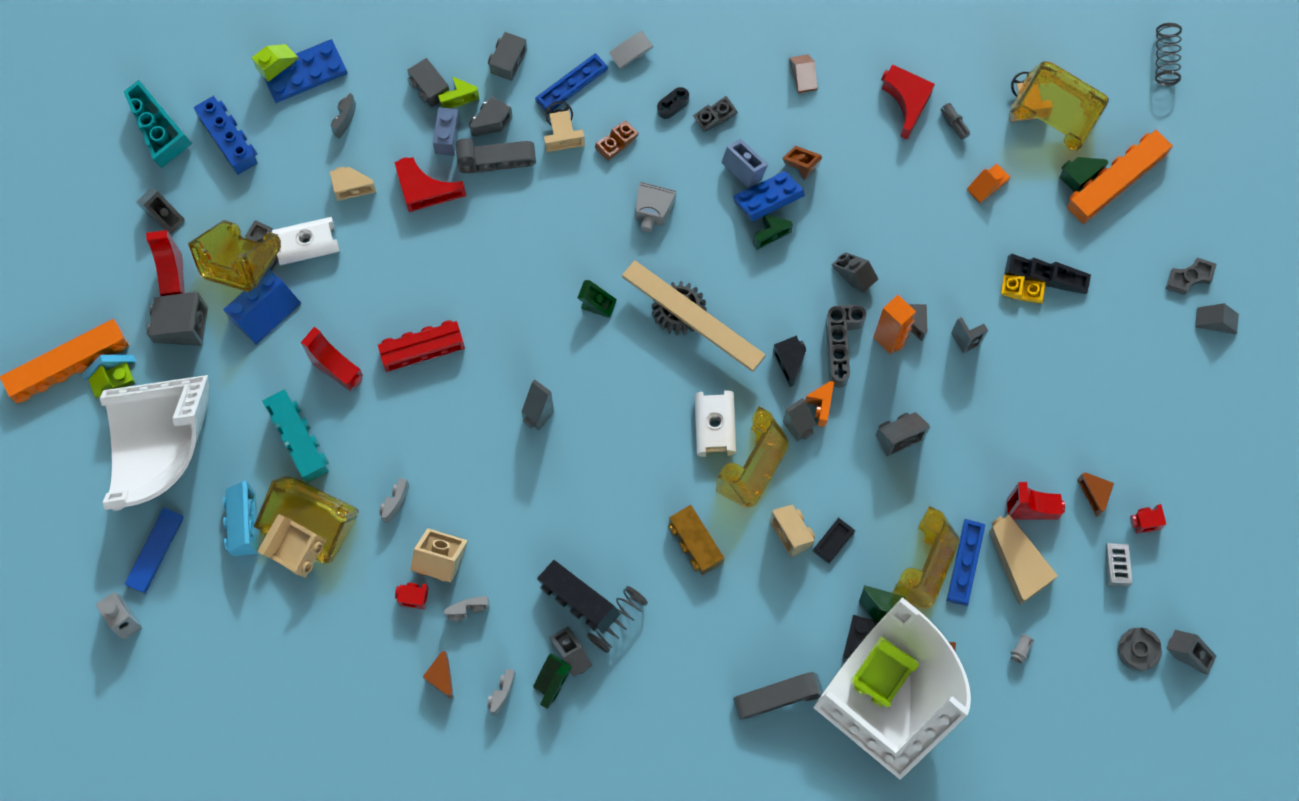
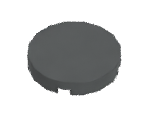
(1139, 649)

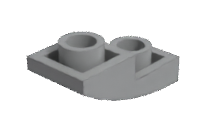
(631, 49)
(392, 505)
(460, 609)
(499, 697)

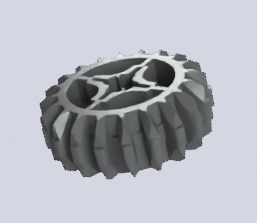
(670, 320)

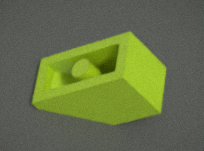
(273, 60)

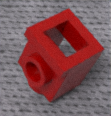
(1148, 520)
(412, 596)

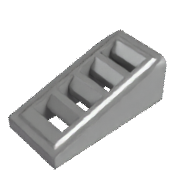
(1124, 581)

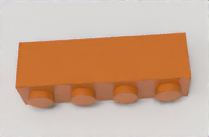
(894, 325)

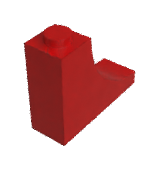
(910, 93)
(423, 191)
(167, 262)
(330, 360)
(1034, 505)

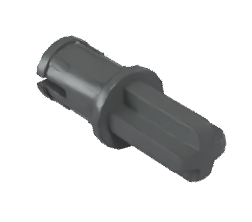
(955, 121)

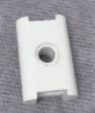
(320, 242)
(715, 438)

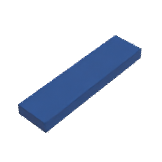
(572, 82)
(154, 550)
(965, 562)

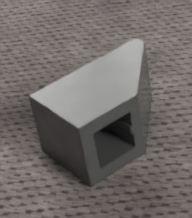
(491, 118)
(855, 271)

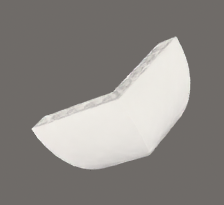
(152, 436)
(923, 709)

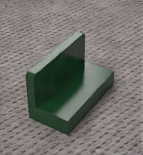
(551, 679)

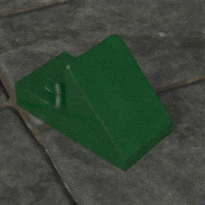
(775, 229)
(596, 299)

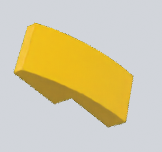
(1021, 289)

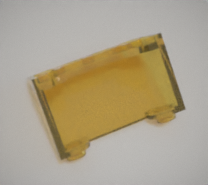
(1060, 102)
(233, 260)
(748, 482)
(311, 509)
(924, 586)

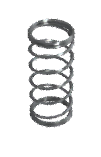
(1168, 25)
(602, 643)

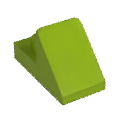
(463, 94)
(110, 379)

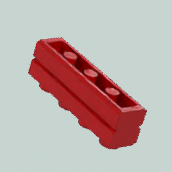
(421, 346)

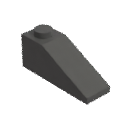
(537, 406)

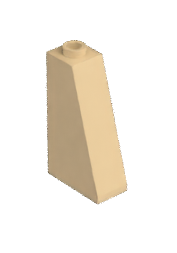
(1020, 559)

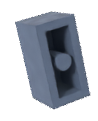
(446, 131)
(744, 163)

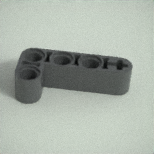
(494, 157)
(841, 346)
(777, 695)

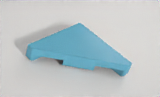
(108, 362)

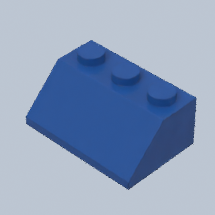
(262, 308)

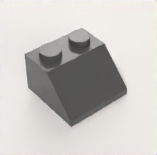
(902, 432)

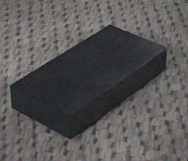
(833, 540)

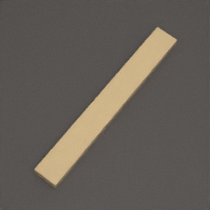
(693, 316)

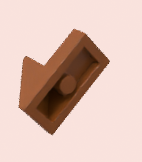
(803, 160)

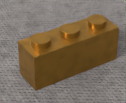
(695, 540)

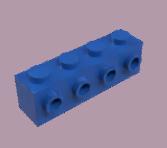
(225, 134)

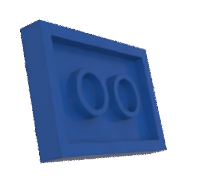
(769, 196)

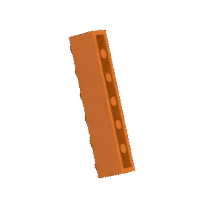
(1119, 176)
(63, 361)

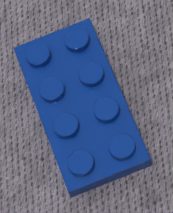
(313, 68)

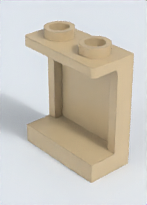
(292, 545)

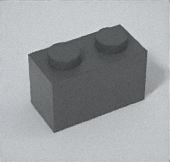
(507, 56)
(427, 81)

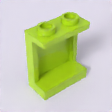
(883, 672)

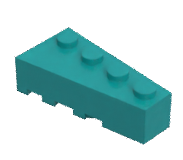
(158, 128)
(295, 435)

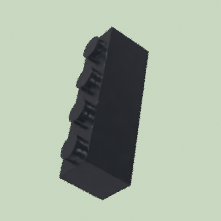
(578, 596)

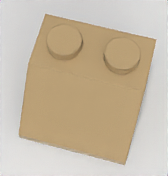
(791, 529)
(438, 555)

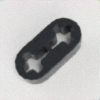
(670, 100)

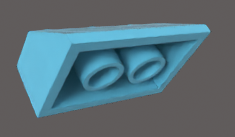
(240, 520)

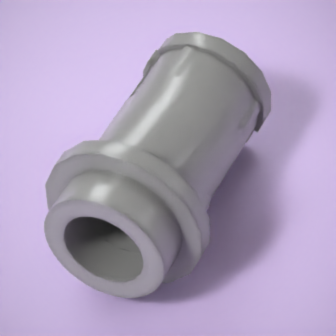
(1022, 648)

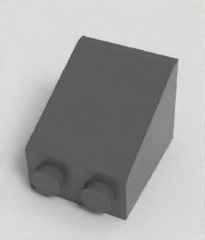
(178, 319)

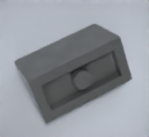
(967, 338)

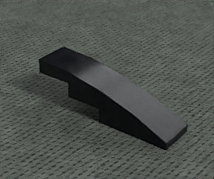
(1054, 275)

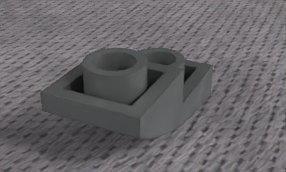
(346, 110)
(716, 114)

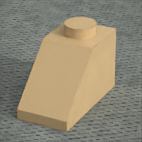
(350, 183)

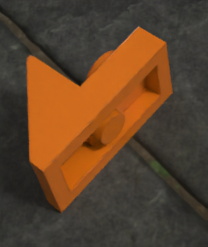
(988, 182)
(822, 398)

